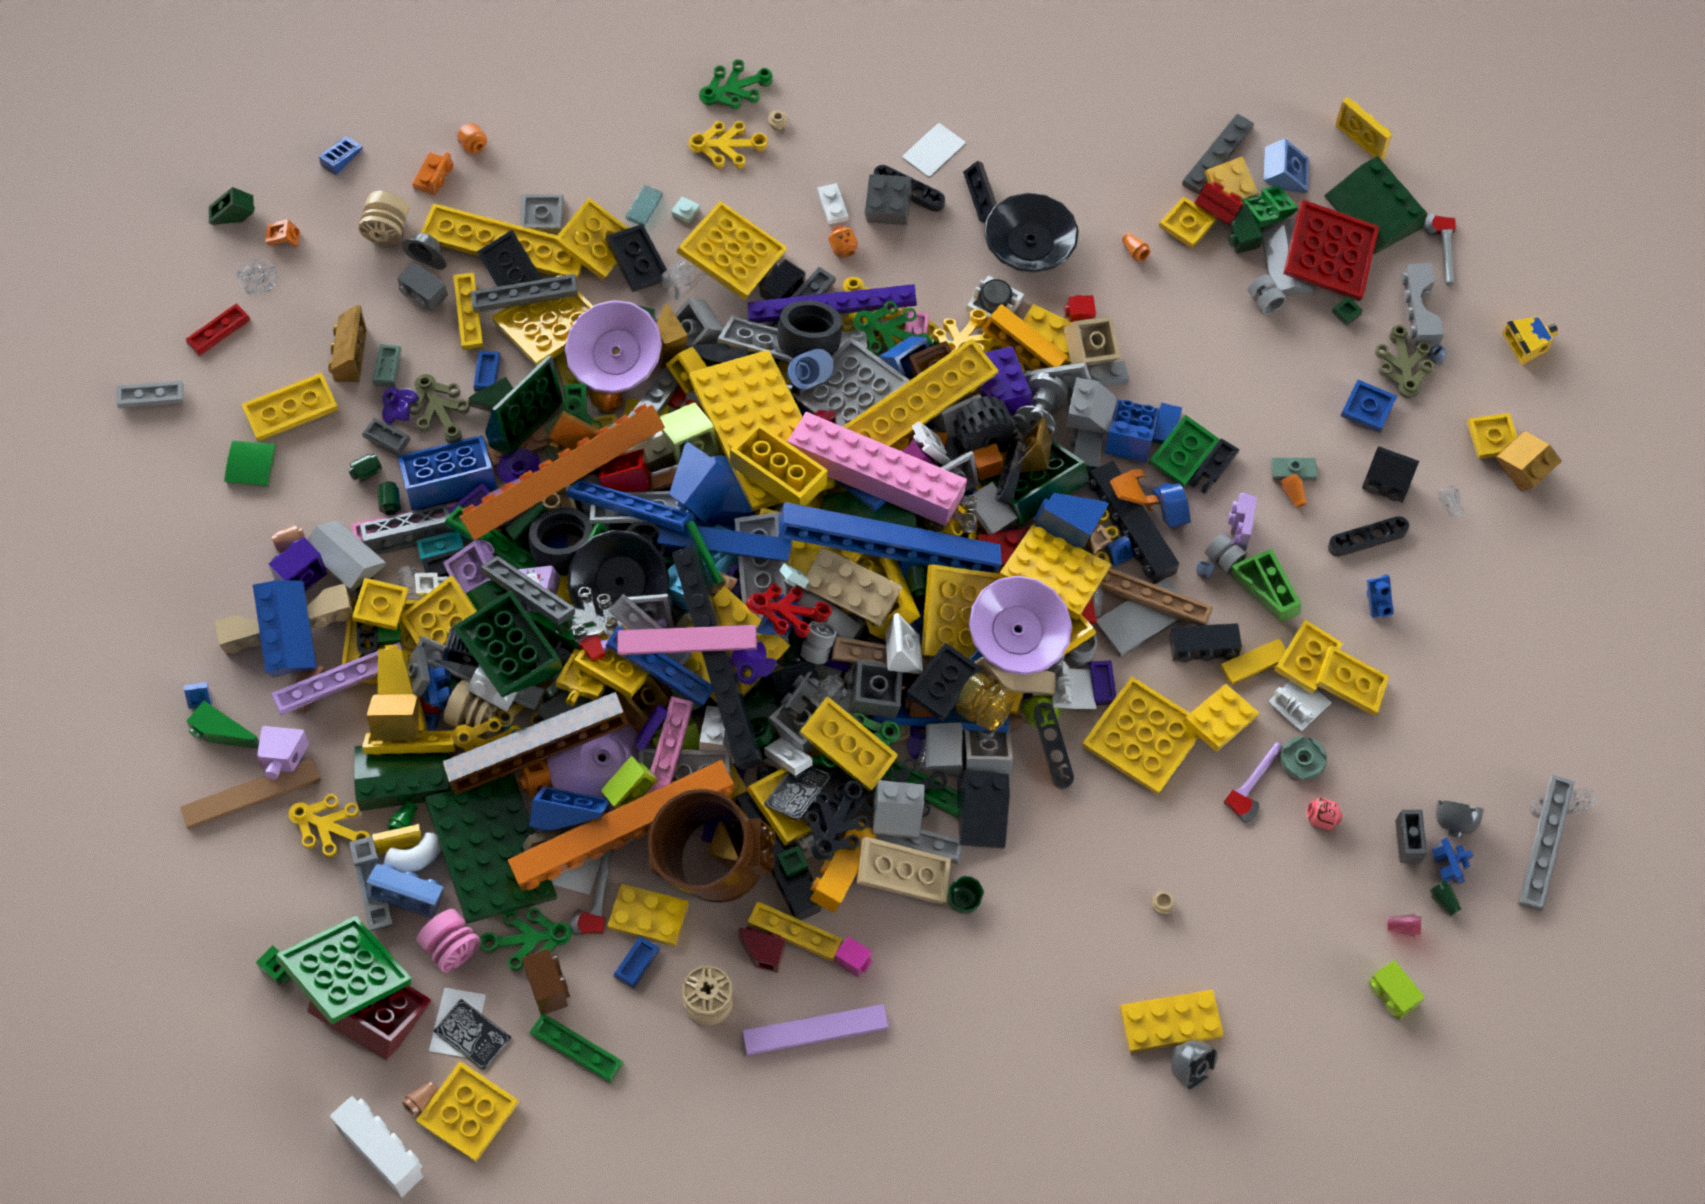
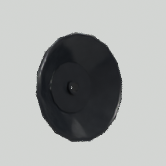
(1035, 219)
(614, 556)

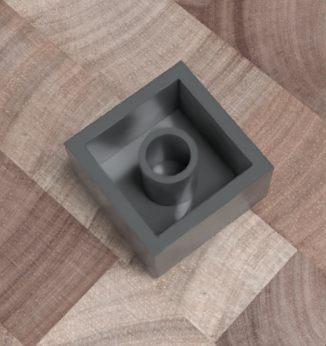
(888, 199)
(875, 690)

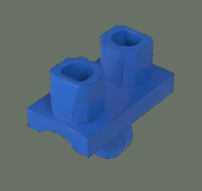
(1380, 596)
(434, 692)
(1445, 852)

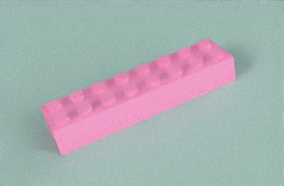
(879, 469)

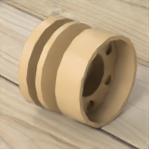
(383, 218)
(468, 708)
(704, 1008)

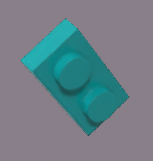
(439, 544)

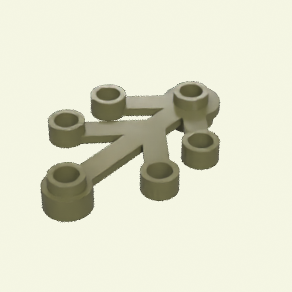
(1403, 363)
(437, 405)

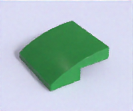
(1271, 206)
(249, 463)

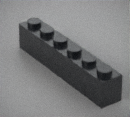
(1136, 525)
(795, 888)

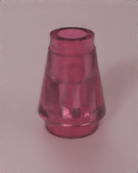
(1405, 924)

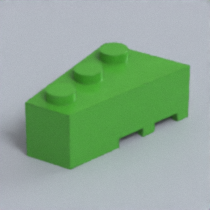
(1268, 584)

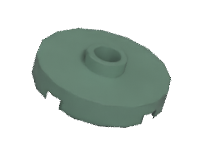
(1303, 748)

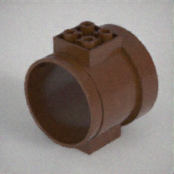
(678, 821)

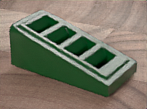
(520, 527)

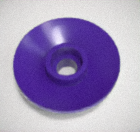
(519, 460)

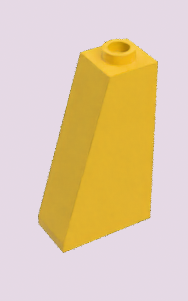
(394, 676)

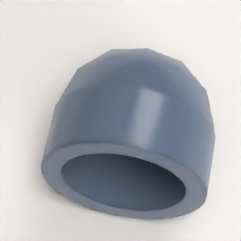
(1440, 356)
(1205, 568)

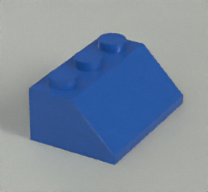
(734, 502)

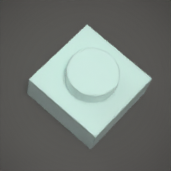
(685, 210)
(793, 576)

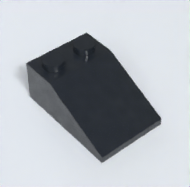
(983, 809)

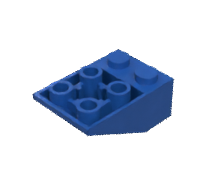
(1132, 430)

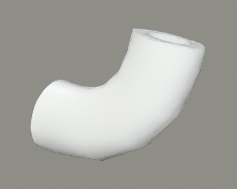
(415, 858)

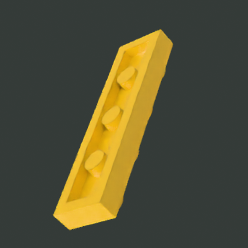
(468, 320)
(428, 742)
(795, 931)

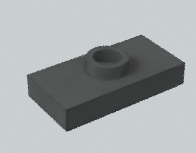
(386, 436)
(418, 671)

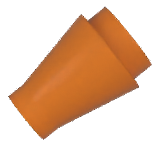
(1137, 248)
(1294, 489)

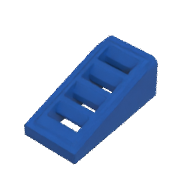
(340, 162)

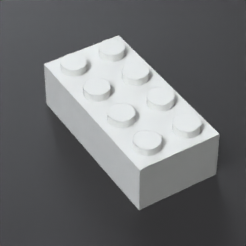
(375, 1144)

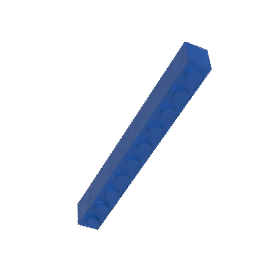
(886, 539)

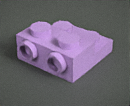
(1242, 518)
(467, 564)

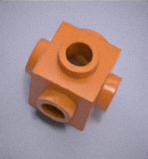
(534, 778)

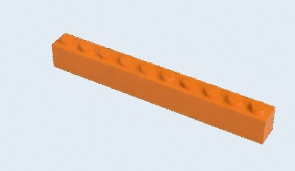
(561, 472)
(610, 830)

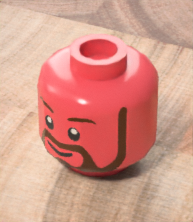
(1324, 813)

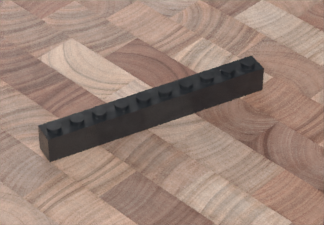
(718, 663)

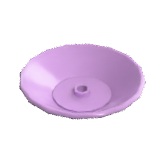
(600, 333)
(1034, 610)
(582, 771)

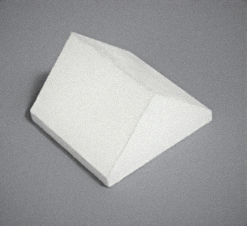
(903, 647)

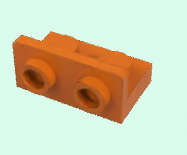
(433, 172)

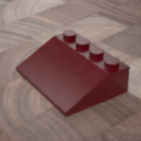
(382, 1024)

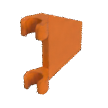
(1128, 488)

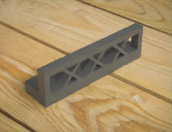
(406, 534)

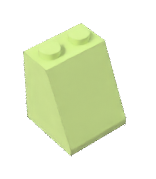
(692, 426)

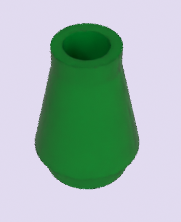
(403, 816)

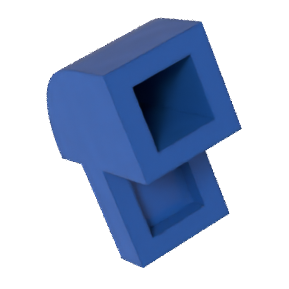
(1173, 504)

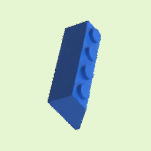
(284, 627)

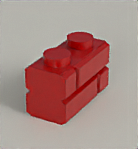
(1219, 202)

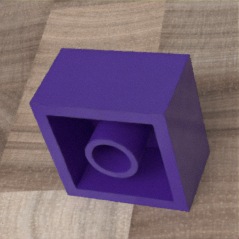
(299, 563)

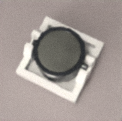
(994, 293)

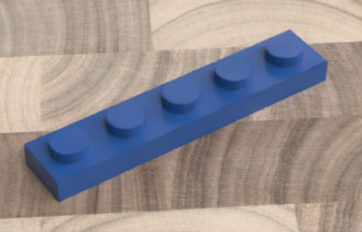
(667, 672)

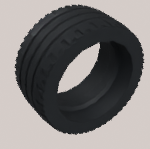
(809, 316)
(552, 524)

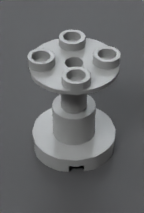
(1047, 396)

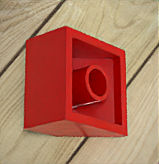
(627, 472)

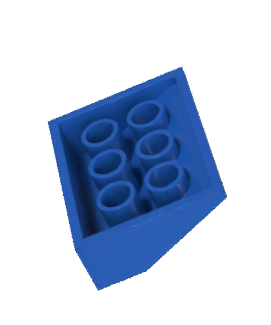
(446, 472)

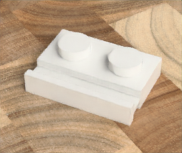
(931, 441)

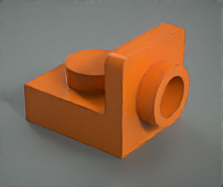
(282, 232)

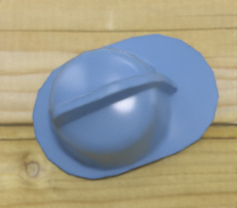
(810, 368)

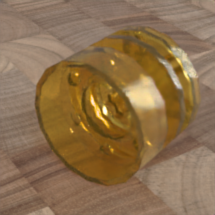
(985, 702)

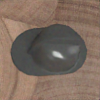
(424, 249)

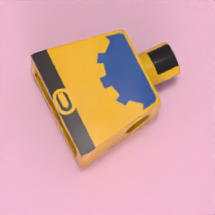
(1529, 337)

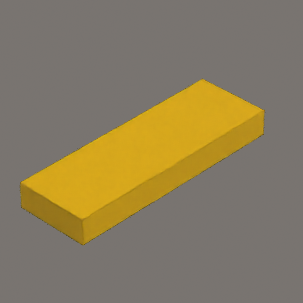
(1253, 662)

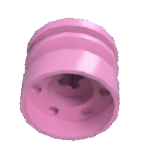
(448, 940)

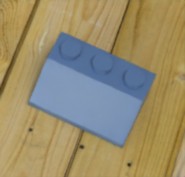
(404, 890)

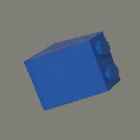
(699, 483)
(1070, 517)

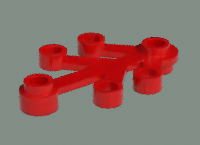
(760, 605)

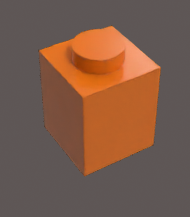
(988, 461)

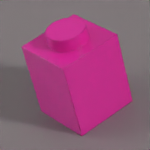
(853, 957)

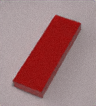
(217, 329)

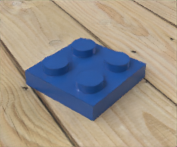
(1368, 406)

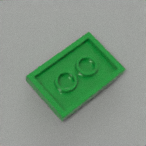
(1184, 451)

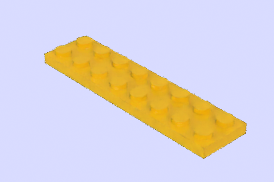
(471, 232)
(925, 395)

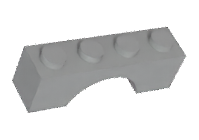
(1424, 324)

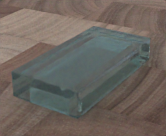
(644, 205)

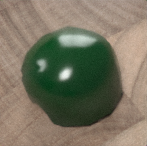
(965, 894)

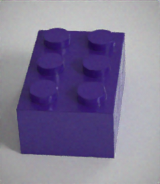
(1010, 381)

